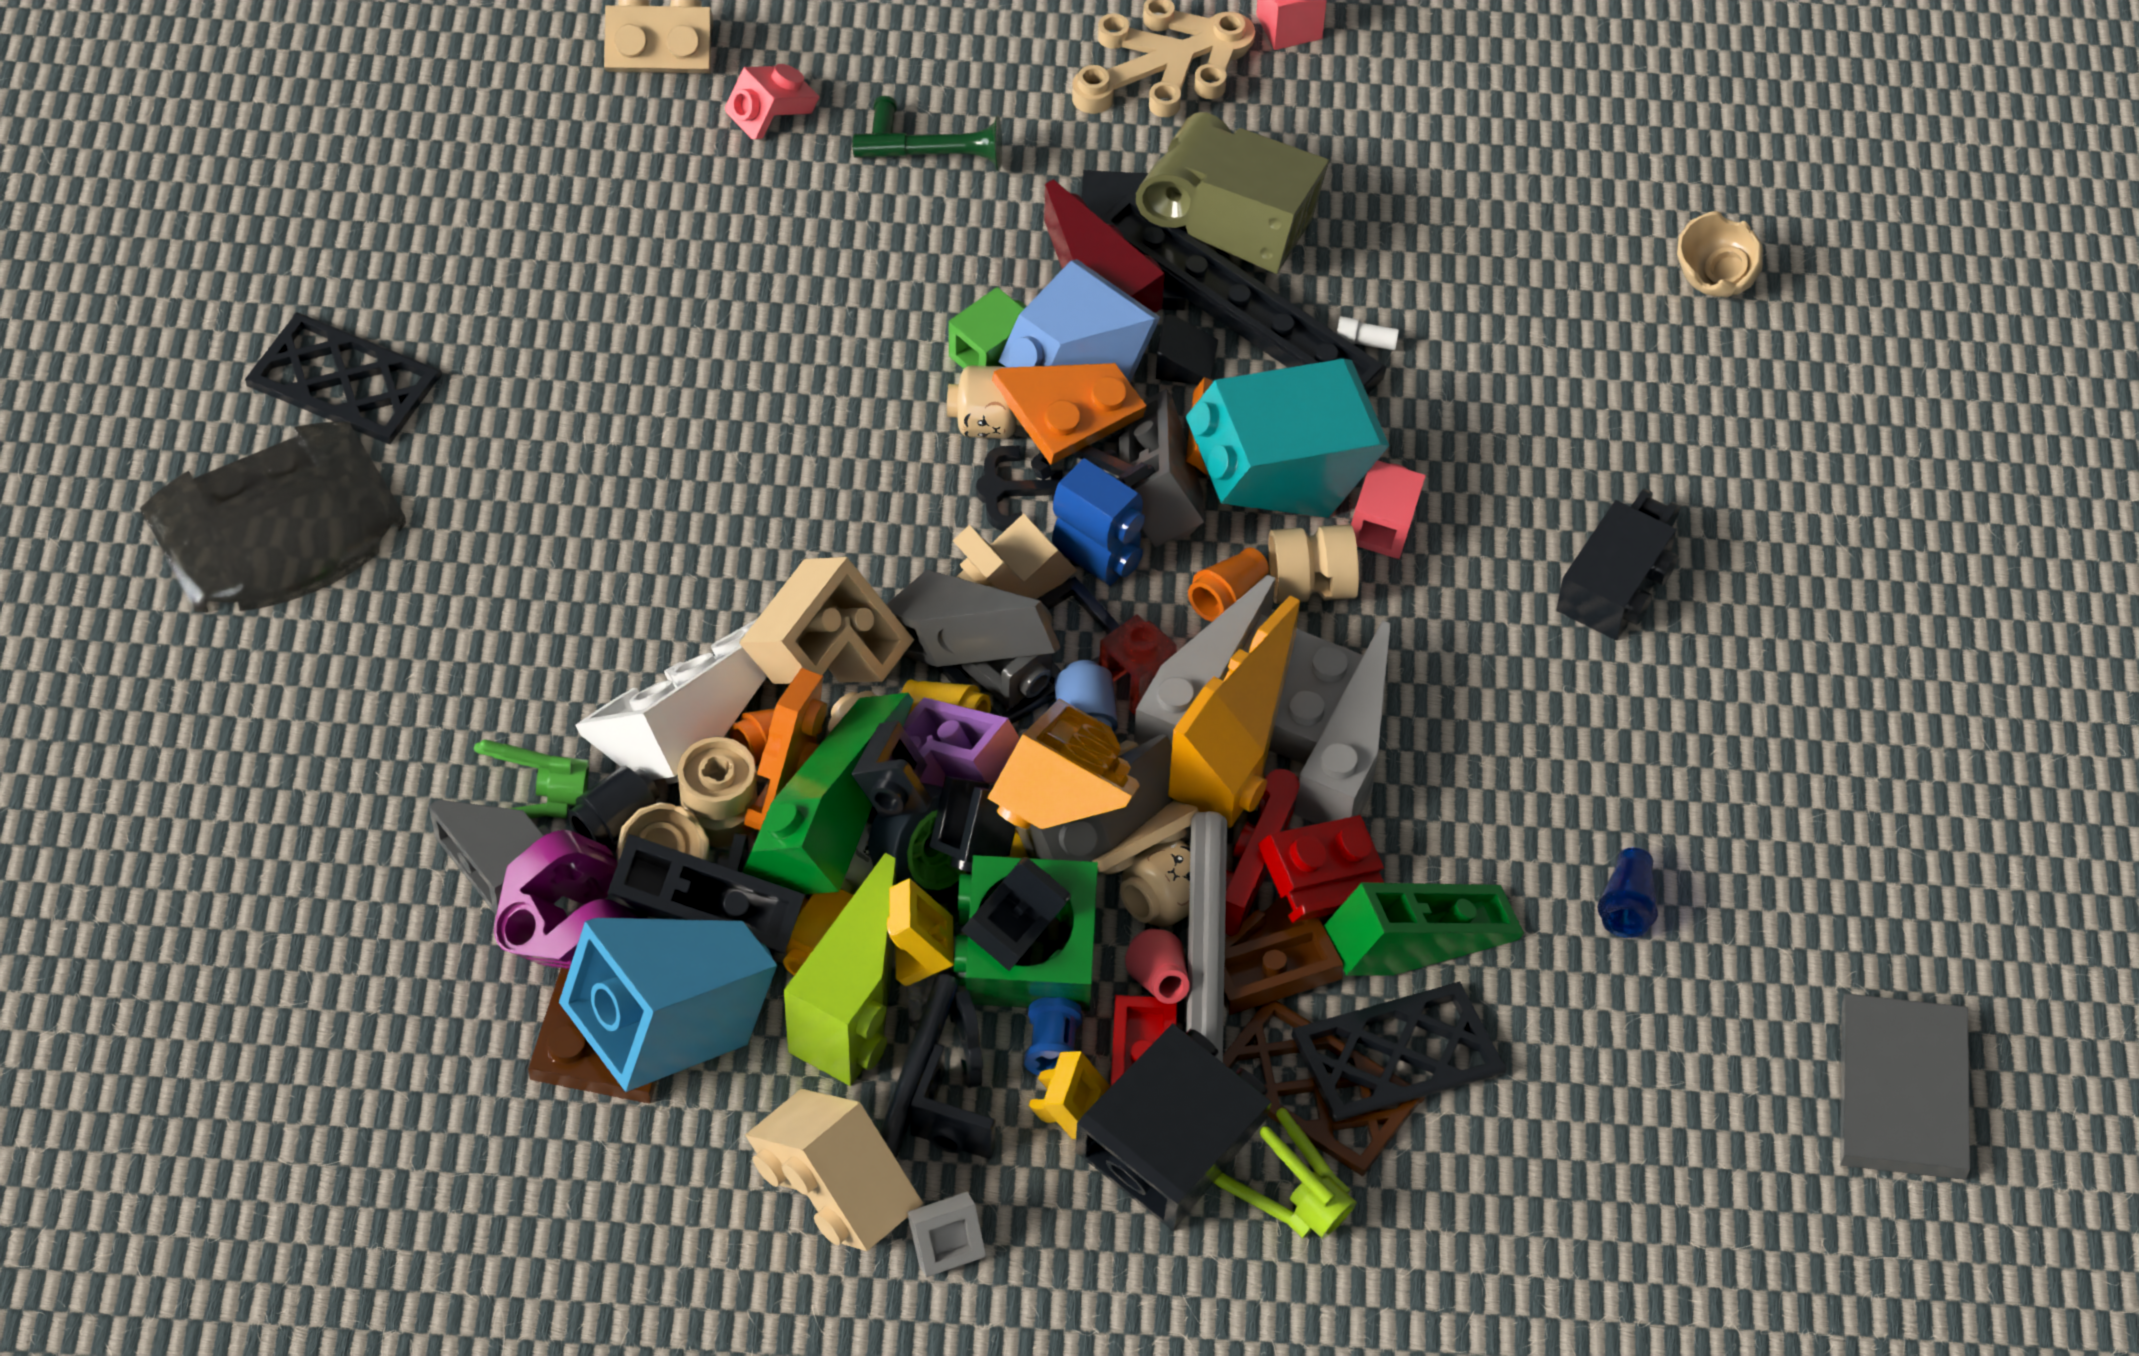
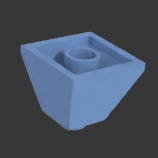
(1080, 322)

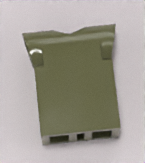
(1234, 190)

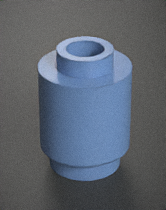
(1088, 689)

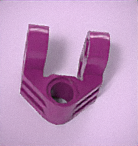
(553, 868)

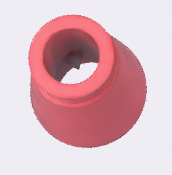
(1159, 964)

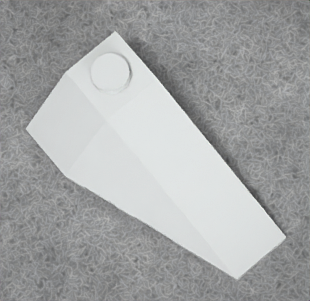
(662, 721)

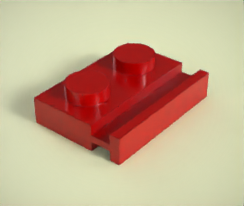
(1321, 865)

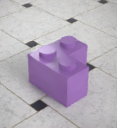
(959, 741)

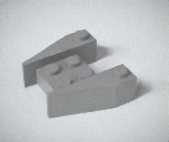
(1325, 712)

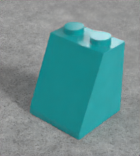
(1288, 437)

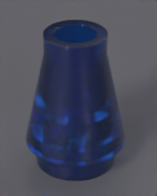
(1629, 898)

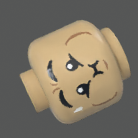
(980, 405)
(1158, 884)

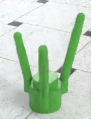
(557, 777)

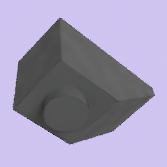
(483, 841)

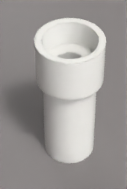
(1367, 334)

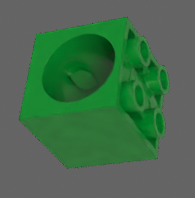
(1064, 973)

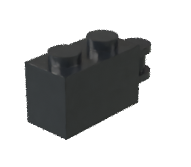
(1620, 566)

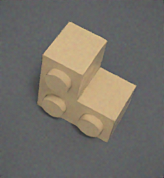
(826, 621)
(840, 1162)

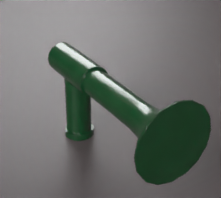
(884, 143)

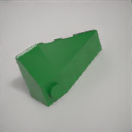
(822, 808)

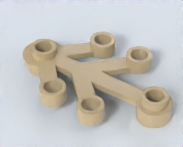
(1224, 35)

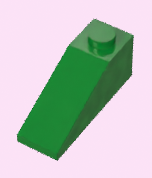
(1416, 925)

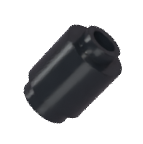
(611, 804)

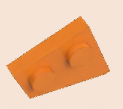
(1069, 404)
(790, 739)

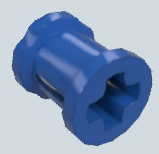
(1051, 1031)

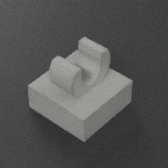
(946, 1234)

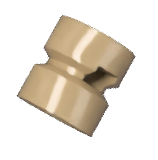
(1314, 563)
(718, 787)

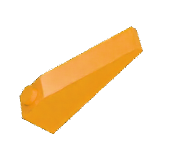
(1230, 724)
(1063, 771)

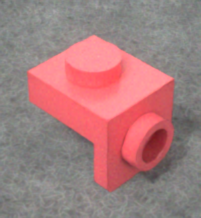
(766, 93)

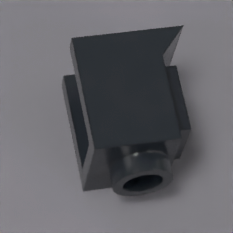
(970, 823)

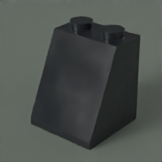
(1172, 1124)

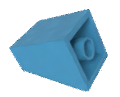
(665, 992)

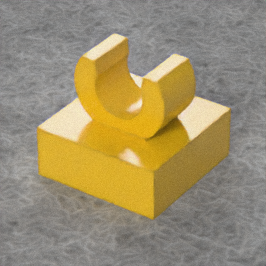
(1070, 1091)

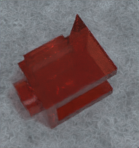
(1136, 649)

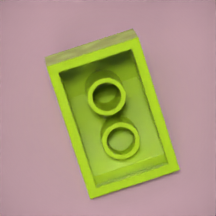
(843, 987)

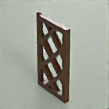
(1320, 1130)

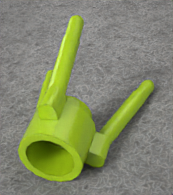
(1320, 1198)

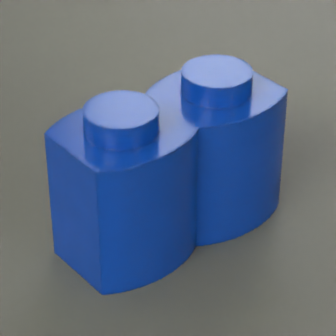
(1098, 522)

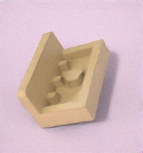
(658, 37)

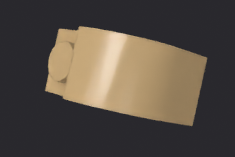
(1016, 562)

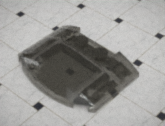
(275, 520)

